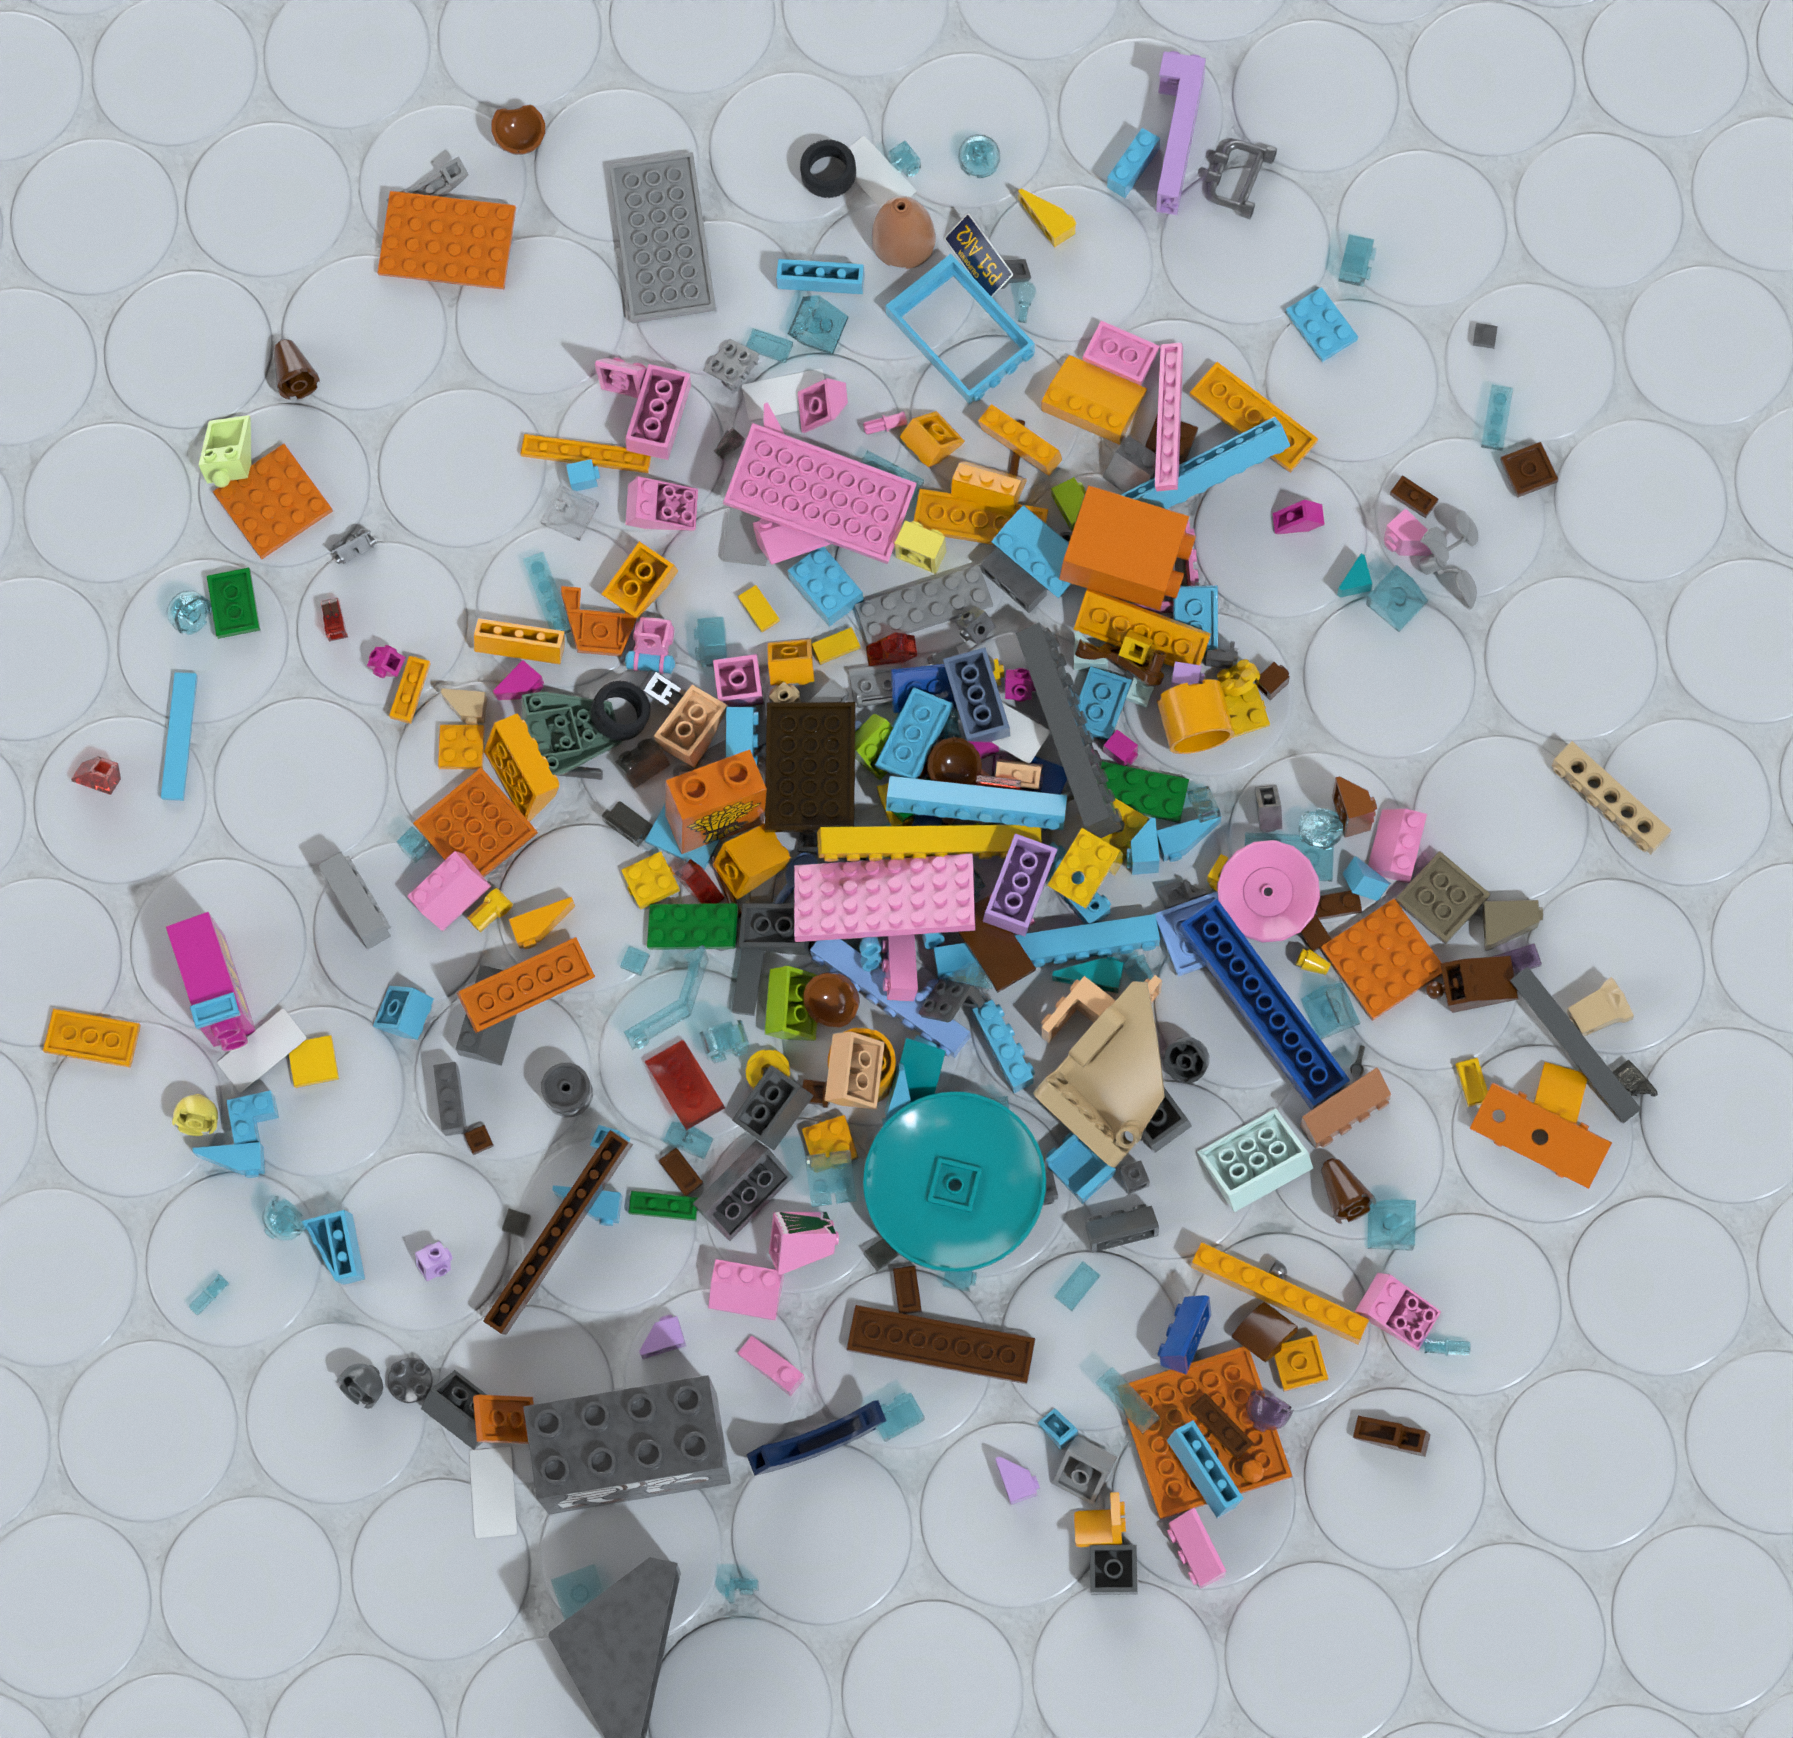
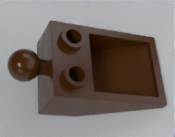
(1482, 983)

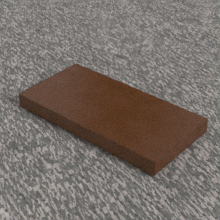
(997, 951)

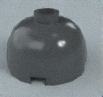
(1186, 1059)
(361, 1384)

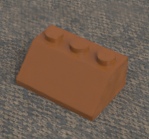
(1353, 807)

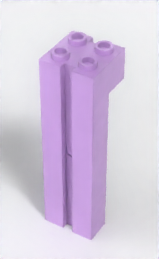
(1182, 78)

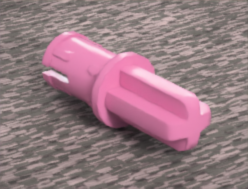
(885, 423)

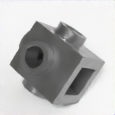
(975, 625)

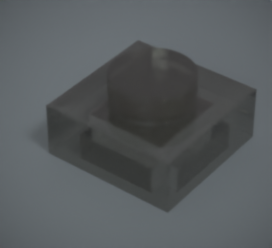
(516, 1223)

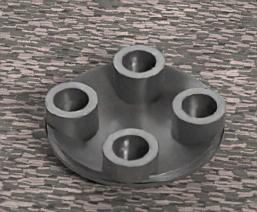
(410, 1380)

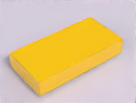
(758, 608)
(836, 645)
(1472, 1081)

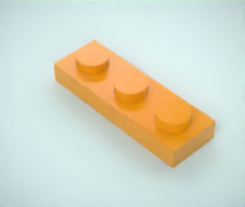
(409, 689)

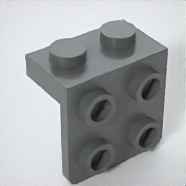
(948, 998)

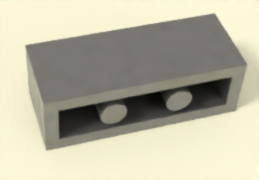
(1013, 580)
(450, 1098)

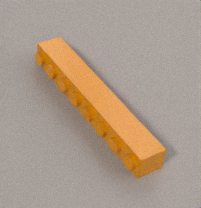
(1279, 1293)

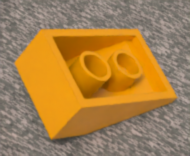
(640, 580)
(1561, 1091)

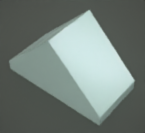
(1084, 664)

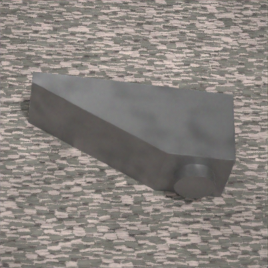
(662, 690)

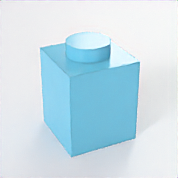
(583, 475)

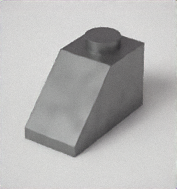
(1268, 808)

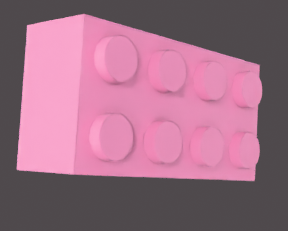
(658, 412)

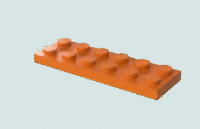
(525, 985)

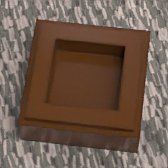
(478, 1139)

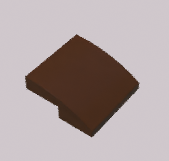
(1264, 1331)

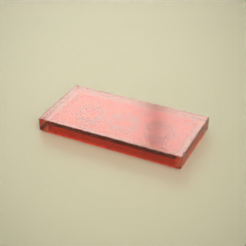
(684, 1084)

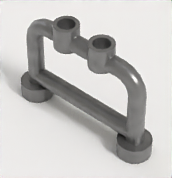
(1221, 159)

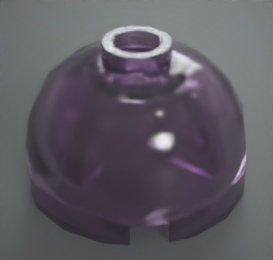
(1267, 1411)

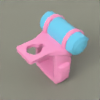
(652, 646)

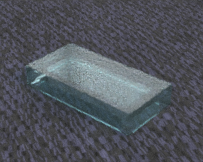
(769, 345)
(1077, 1286)

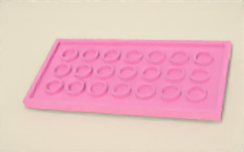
(819, 493)
(884, 898)

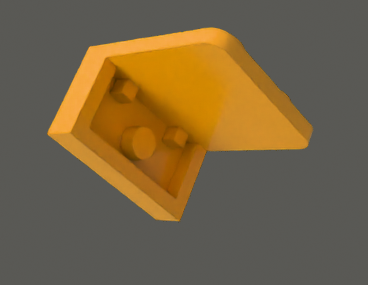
(1101, 1526)

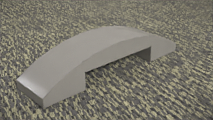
(443, 182)

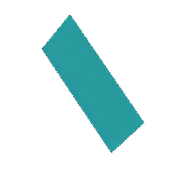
(921, 1067)

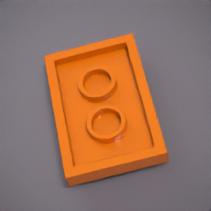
(501, 1418)

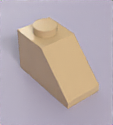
(468, 705)

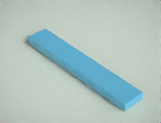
(179, 736)

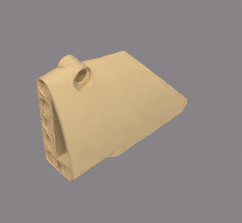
(1110, 1078)

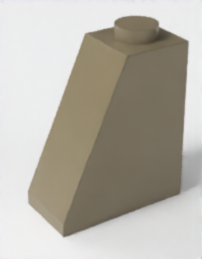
(1509, 920)

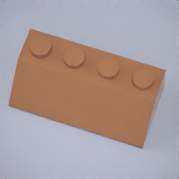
(1345, 1109)

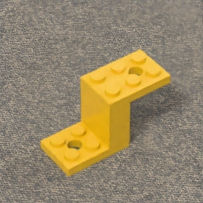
(1096, 857)

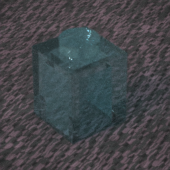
(413, 844)

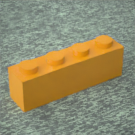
(1020, 440)
(519, 641)

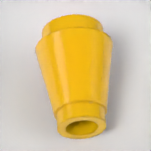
(1312, 962)

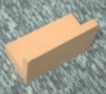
(1027, 773)

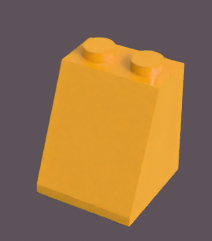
(750, 860)

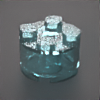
(725, 1040)

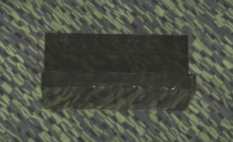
(627, 823)

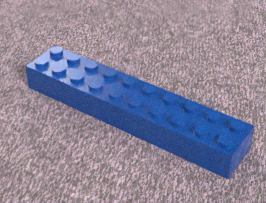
(1264, 1004)

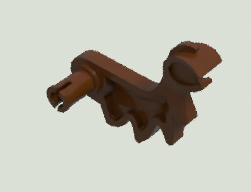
(1148, 673)

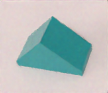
(1357, 579)

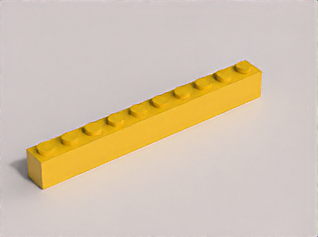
(919, 841)

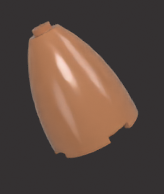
(903, 233)

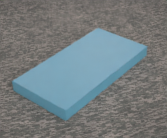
(914, 734)

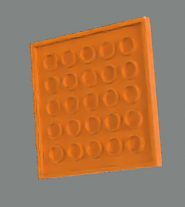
(1228, 1382)

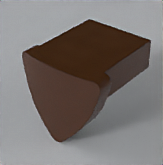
(818, 1089)

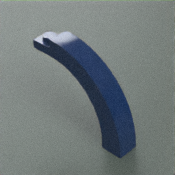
(818, 1441)

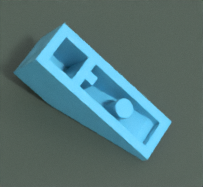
(1181, 838)
(898, 1095)
(240, 1158)
(605, 1209)

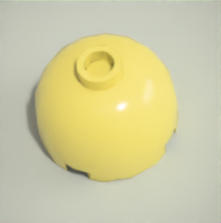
(195, 1115)

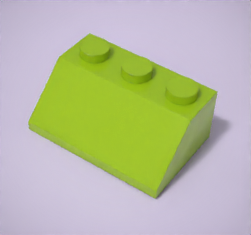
(785, 1005)

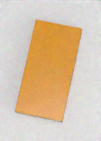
(91, 1038)

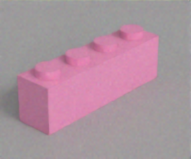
(899, 967)

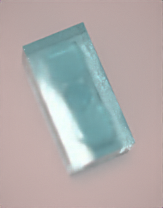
(1356, 260)
(711, 640)
(900, 1416)

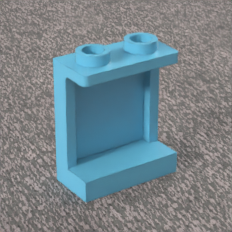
(1078, 1167)

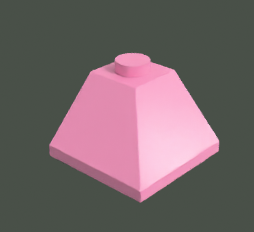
(821, 403)

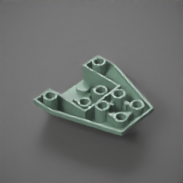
(565, 729)

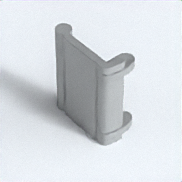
(872, 684)

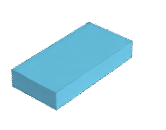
(215, 1010)

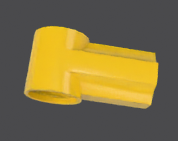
(494, 906)

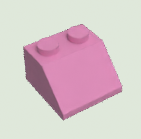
(1404, 536)

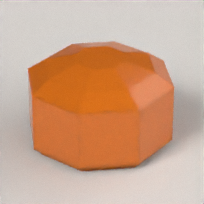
(1252, 1471)

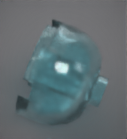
(979, 156)
(188, 612)
(282, 1220)

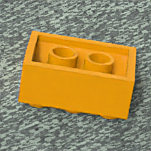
(987, 486)

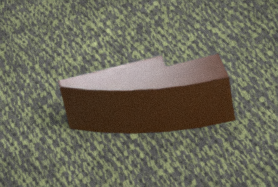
(1392, 1435)

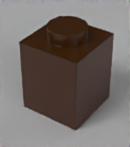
(1273, 680)

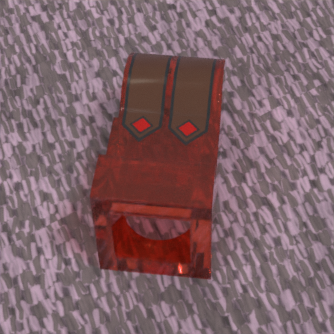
(333, 619)

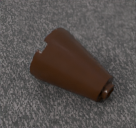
(293, 371)
(1345, 1192)

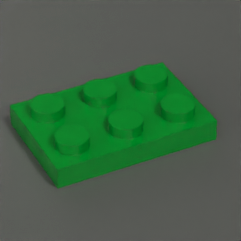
(233, 603)

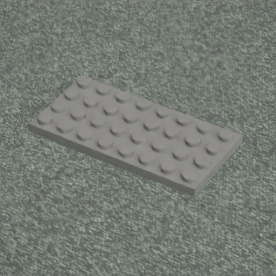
(662, 237)

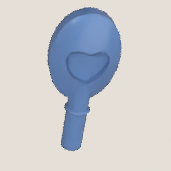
(801, 859)

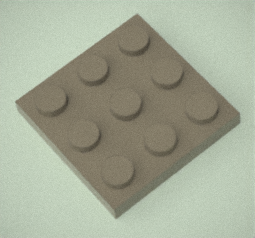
(1442, 897)

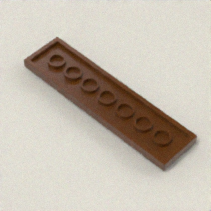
(941, 1344)

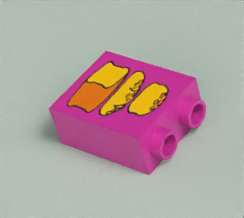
(210, 973)

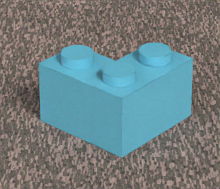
(247, 1112)

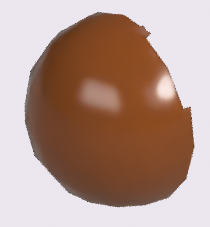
(518, 129)
(831, 999)

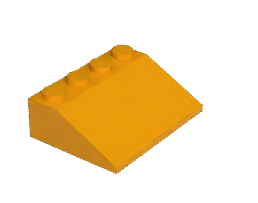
(1093, 399)
(520, 766)

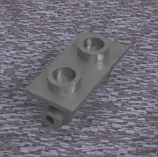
(345, 549)

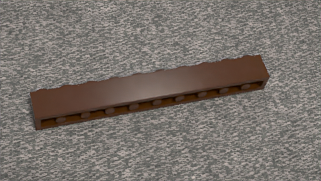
(557, 1232)

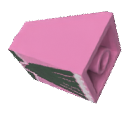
(800, 1239)

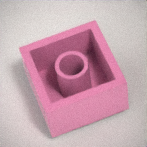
(738, 681)

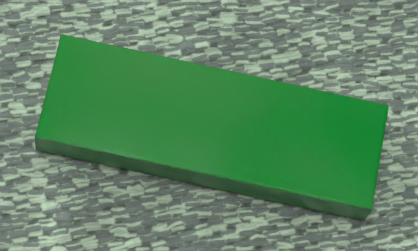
(662, 1206)

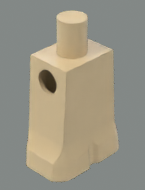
(1600, 1009)

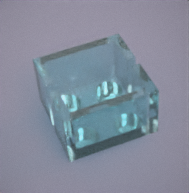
(830, 1176)

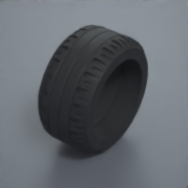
(822, 149)
(632, 694)

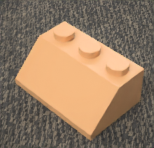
(854, 1070)

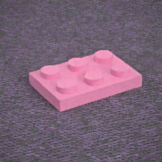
(1121, 352)

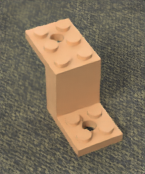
(1088, 1000)

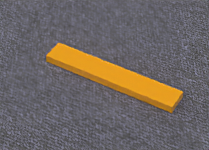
(577, 451)

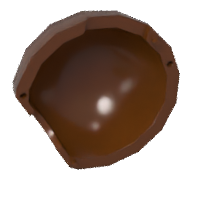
(954, 762)

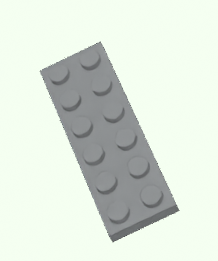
(924, 604)

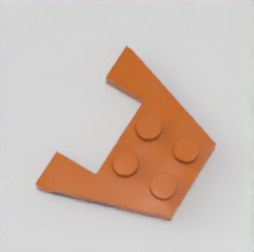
(596, 630)

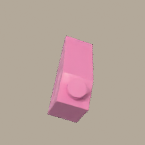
(771, 1365)

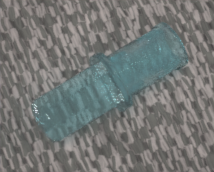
(208, 1294)
(1447, 1347)

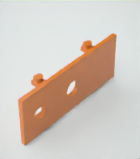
(1569, 1150)

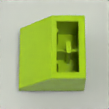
(870, 742)

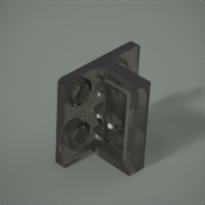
(642, 762)

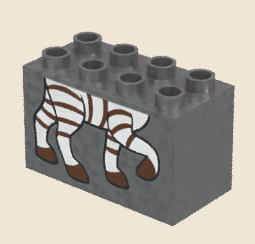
(627, 1445)

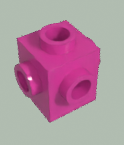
(385, 661)
(1019, 685)

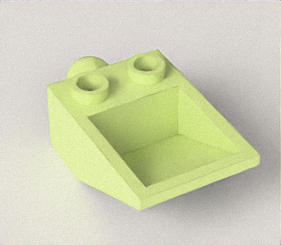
(226, 450)

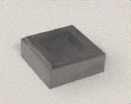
(1485, 335)

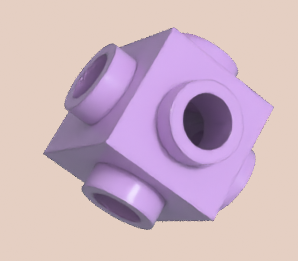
(433, 1261)

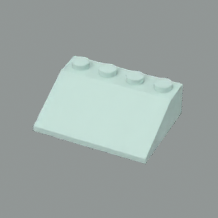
(1255, 1160)

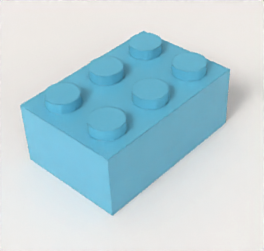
(825, 585)

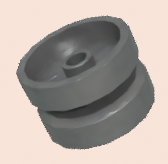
(567, 1077)

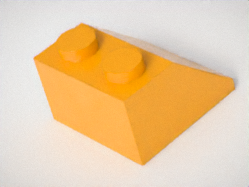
(931, 438)
(790, 662)

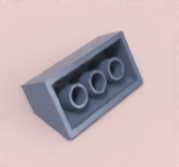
(977, 696)

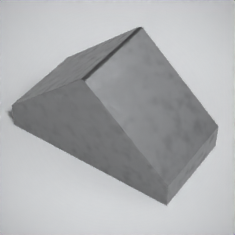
(619, 1646)

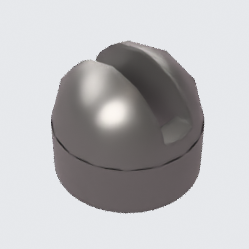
(1278, 1269)

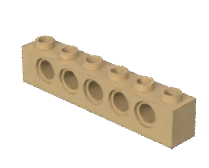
(1608, 786)

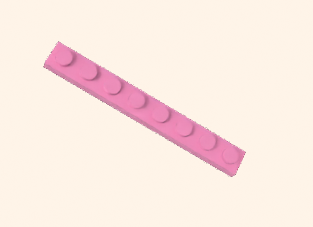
(1169, 417)

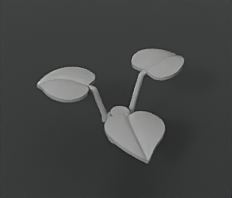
(1437, 543)

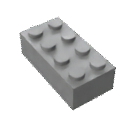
(357, 904)

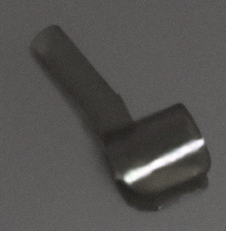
(1358, 1062)

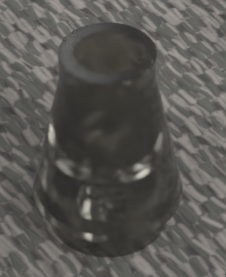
(729, 443)

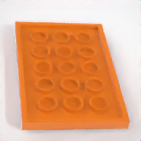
(447, 240)

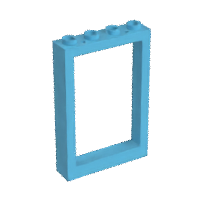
(928, 284)

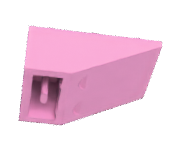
(661, 505)
(1398, 1310)

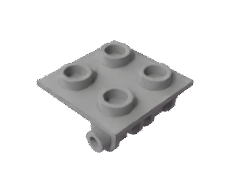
(732, 363)

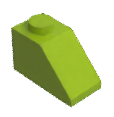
(1069, 499)

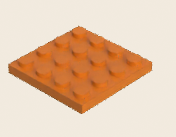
(273, 501)
(476, 822)
(1382, 959)

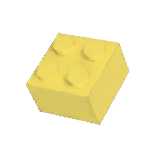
(920, 546)

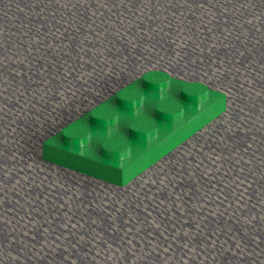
(1148, 791)
(692, 926)

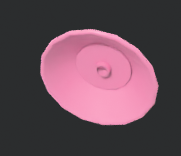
(1292, 885)

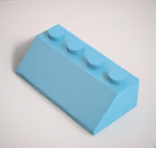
(1035, 549)

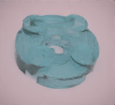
(1320, 838)

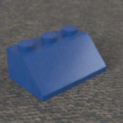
(1185, 1333)

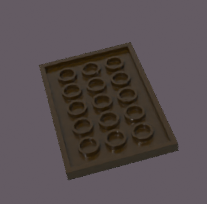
(810, 766)

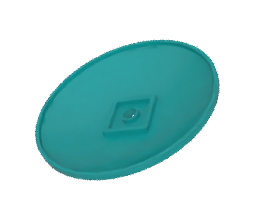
(945, 1141)

